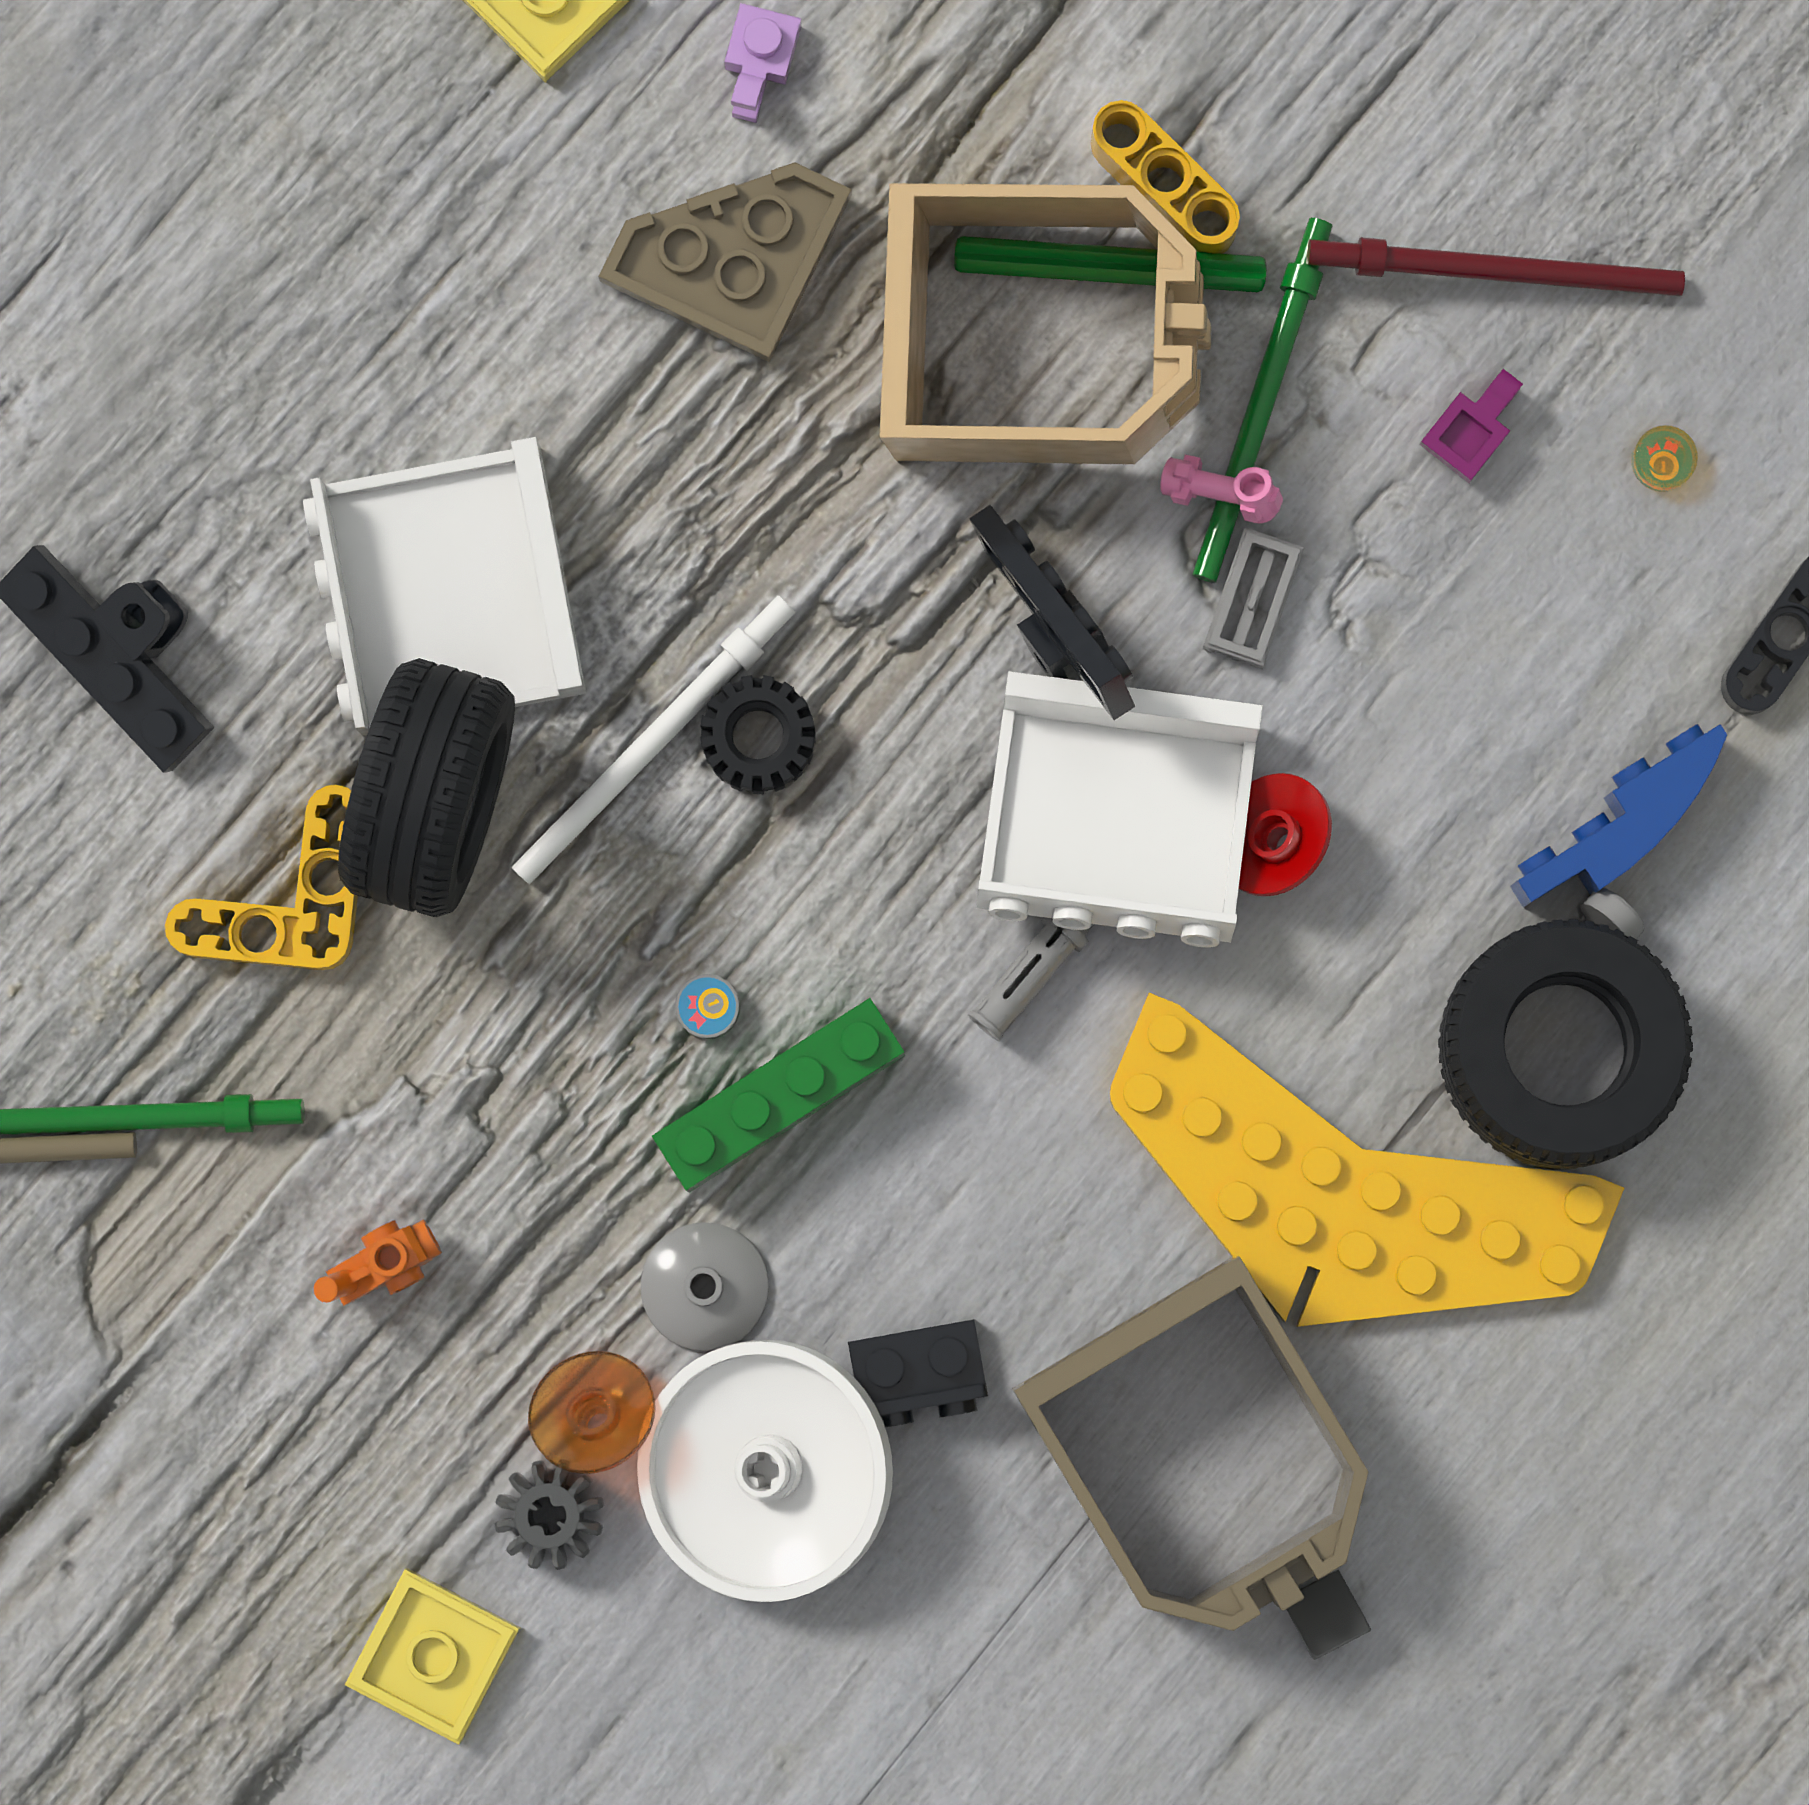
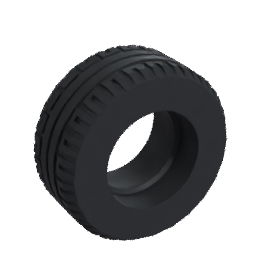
(1638, 996)

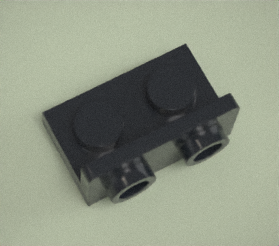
(921, 1371)

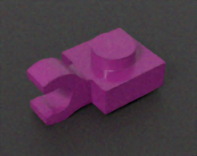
(1469, 430)

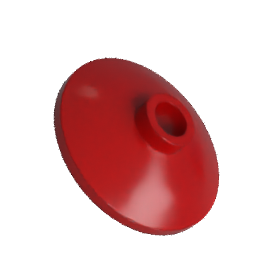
(1280, 807)

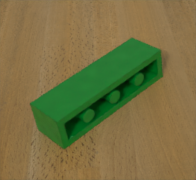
(778, 1095)

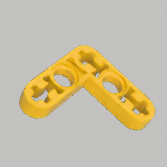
(290, 923)

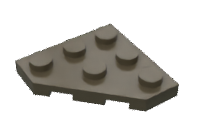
(732, 255)

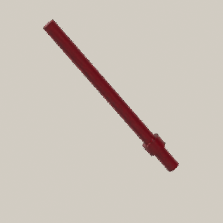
(1374, 257)

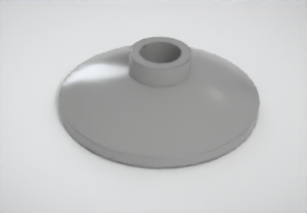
(738, 1295)

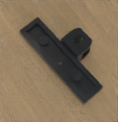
(1059, 626)
(112, 650)

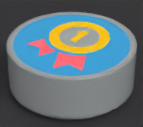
(707, 1006)

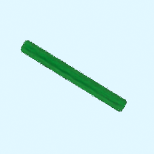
(1098, 263)

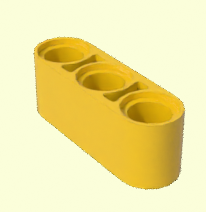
(1158, 150)

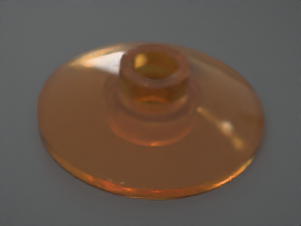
(578, 1391)

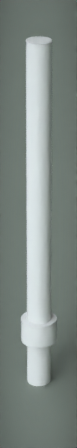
(740, 651)

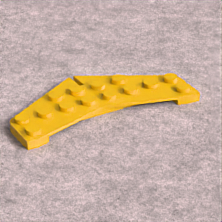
(1375, 1224)

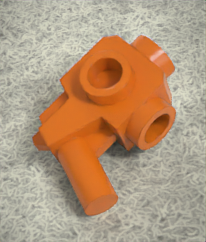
(389, 1260)

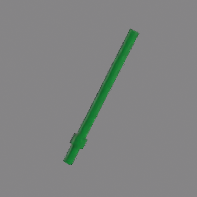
(1300, 285)
(236, 1113)

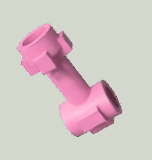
(1250, 489)

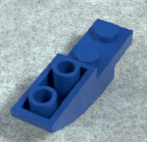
(1645, 810)

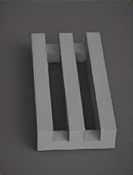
(1235, 649)

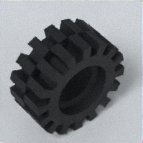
(750, 696)

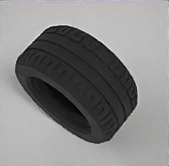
(426, 787)

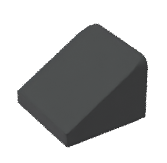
(1328, 1615)

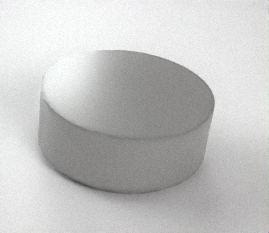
(1611, 910)

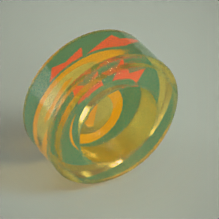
(1664, 458)

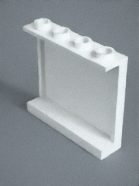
(446, 570)
(1119, 816)

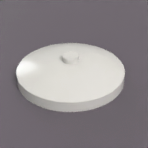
(765, 1470)

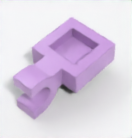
(759, 51)

